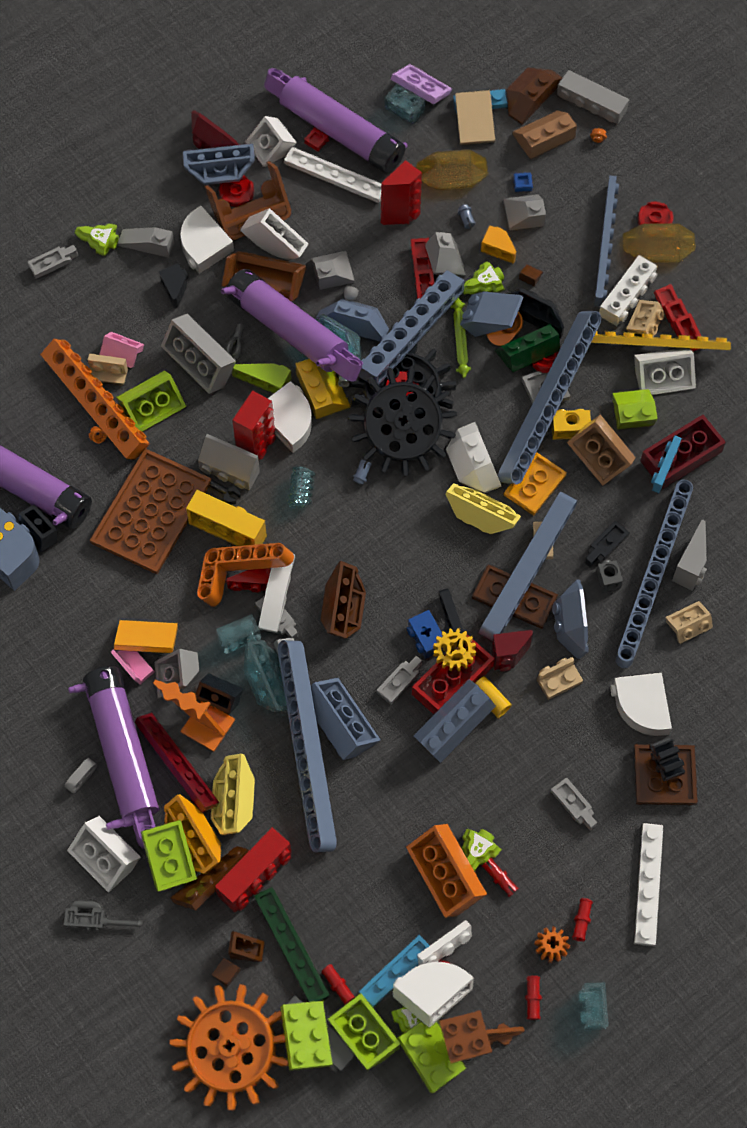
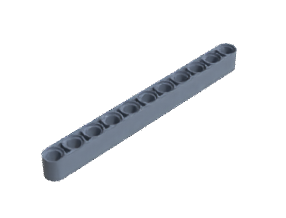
(549, 397)
(651, 580)
(306, 746)

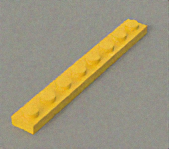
(664, 340)

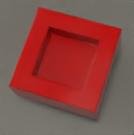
(316, 139)

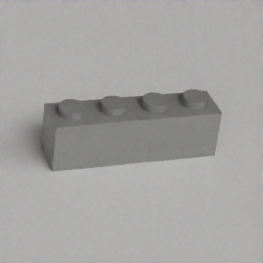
(592, 97)

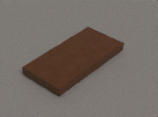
(534, 605)

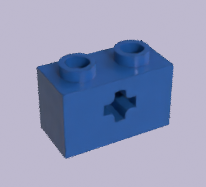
(424, 624)

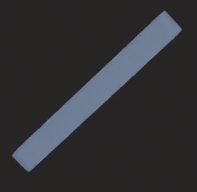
(528, 566)

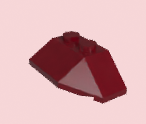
(208, 134)

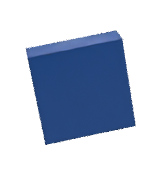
(522, 182)

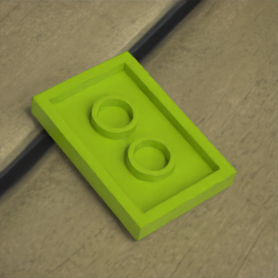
(168, 855)
(306, 1035)
(429, 1055)

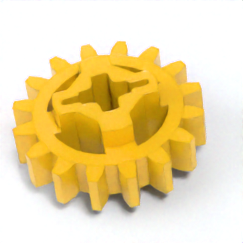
(451, 641)

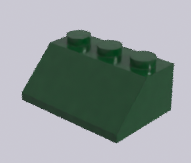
(530, 348)

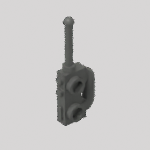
(95, 921)

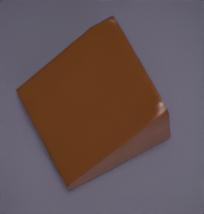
(530, 275)
(226, 972)

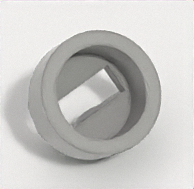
(350, 293)

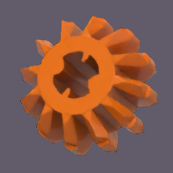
(559, 942)

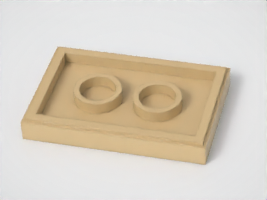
(475, 117)

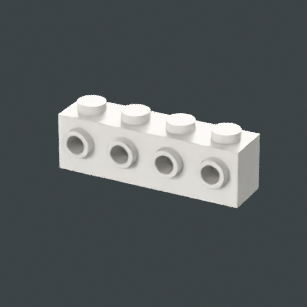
(627, 291)

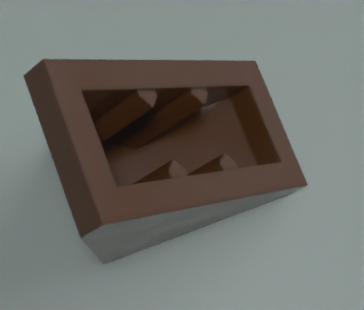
(245, 947)

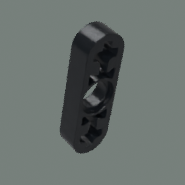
(450, 610)

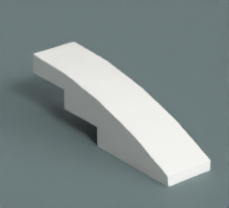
(275, 598)

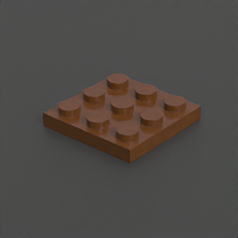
(655, 791)

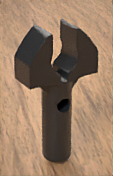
(226, 491)

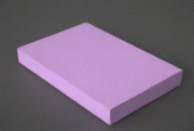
(421, 84)

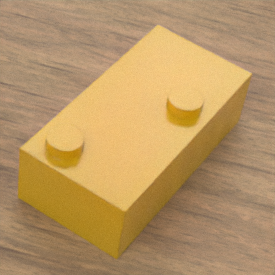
(225, 520)

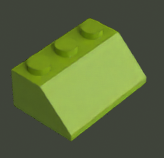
(152, 401)
(364, 1032)

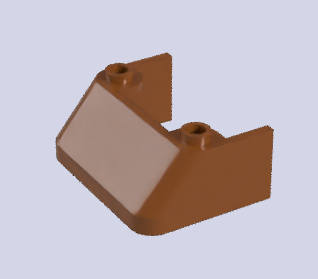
(233, 219)
(279, 274)

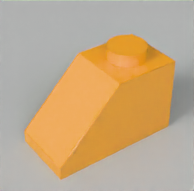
(498, 244)

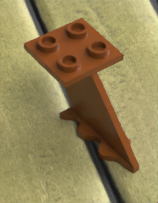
(468, 1038)

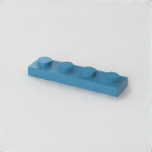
(383, 982)

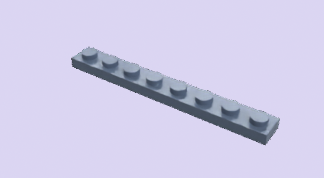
(606, 247)

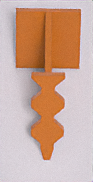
(206, 723)

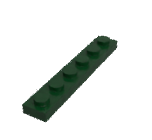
(291, 945)

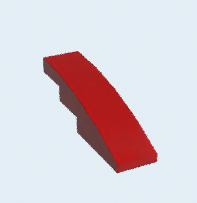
(421, 265)
(676, 313)

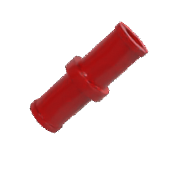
(500, 877)
(582, 919)
(338, 984)
(533, 997)

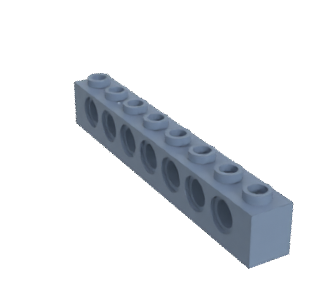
(412, 327)

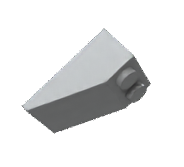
(691, 567)

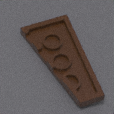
(199, 890)

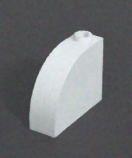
(274, 235)
(204, 240)
(291, 416)
(643, 703)
(432, 990)

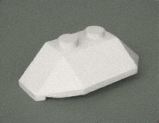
(472, 460)

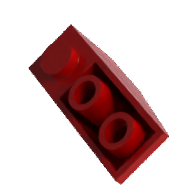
(253, 580)

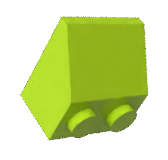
(634, 409)

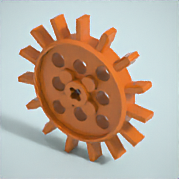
(233, 1060)

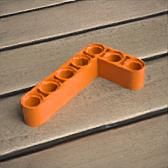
(220, 560)

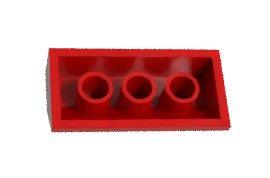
(401, 195)

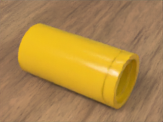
(495, 695)

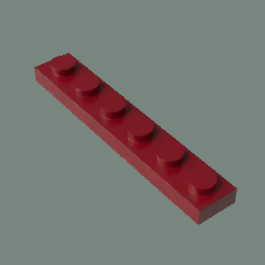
(176, 762)

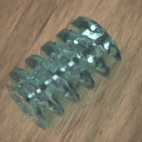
(300, 487)

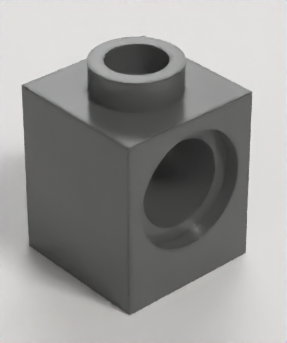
(609, 583)

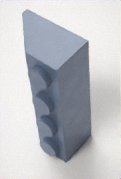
(342, 719)
(455, 720)

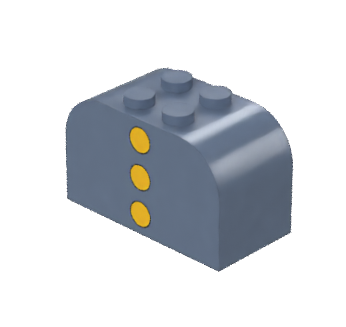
(17, 551)

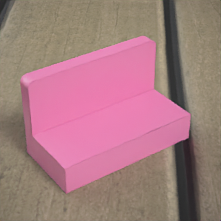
(121, 347)
(134, 664)

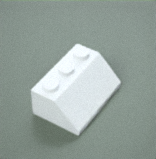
(665, 370)
(103, 853)

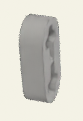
(81, 775)

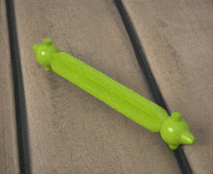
(460, 336)

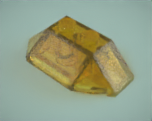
(453, 169)
(659, 242)

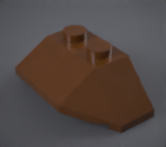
(530, 92)
(343, 601)

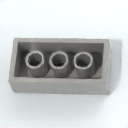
(198, 353)

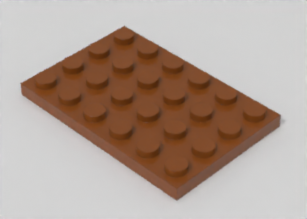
(149, 511)

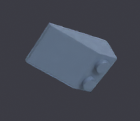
(490, 312)

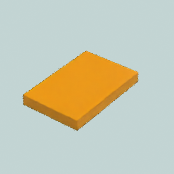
(536, 485)
(146, 636)

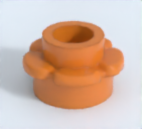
(598, 135)
(101, 437)

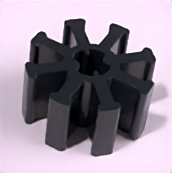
(667, 759)

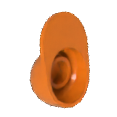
(505, 336)

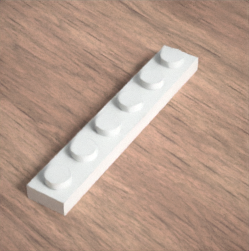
(334, 174)
(648, 885)

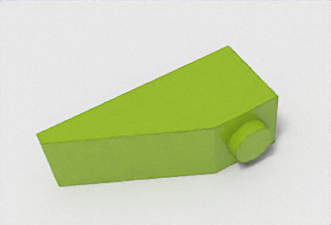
(265, 376)

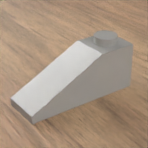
(148, 240)

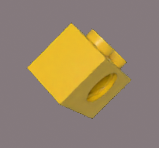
(562, 429)

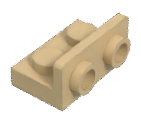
(646, 318)
(108, 368)
(690, 621)
(559, 678)

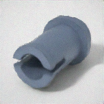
(465, 213)
(361, 473)

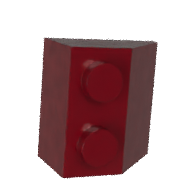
(510, 648)

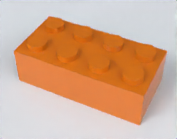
(446, 870)

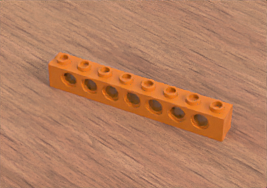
(86, 394)

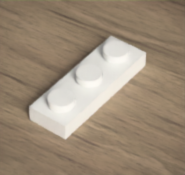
(446, 944)

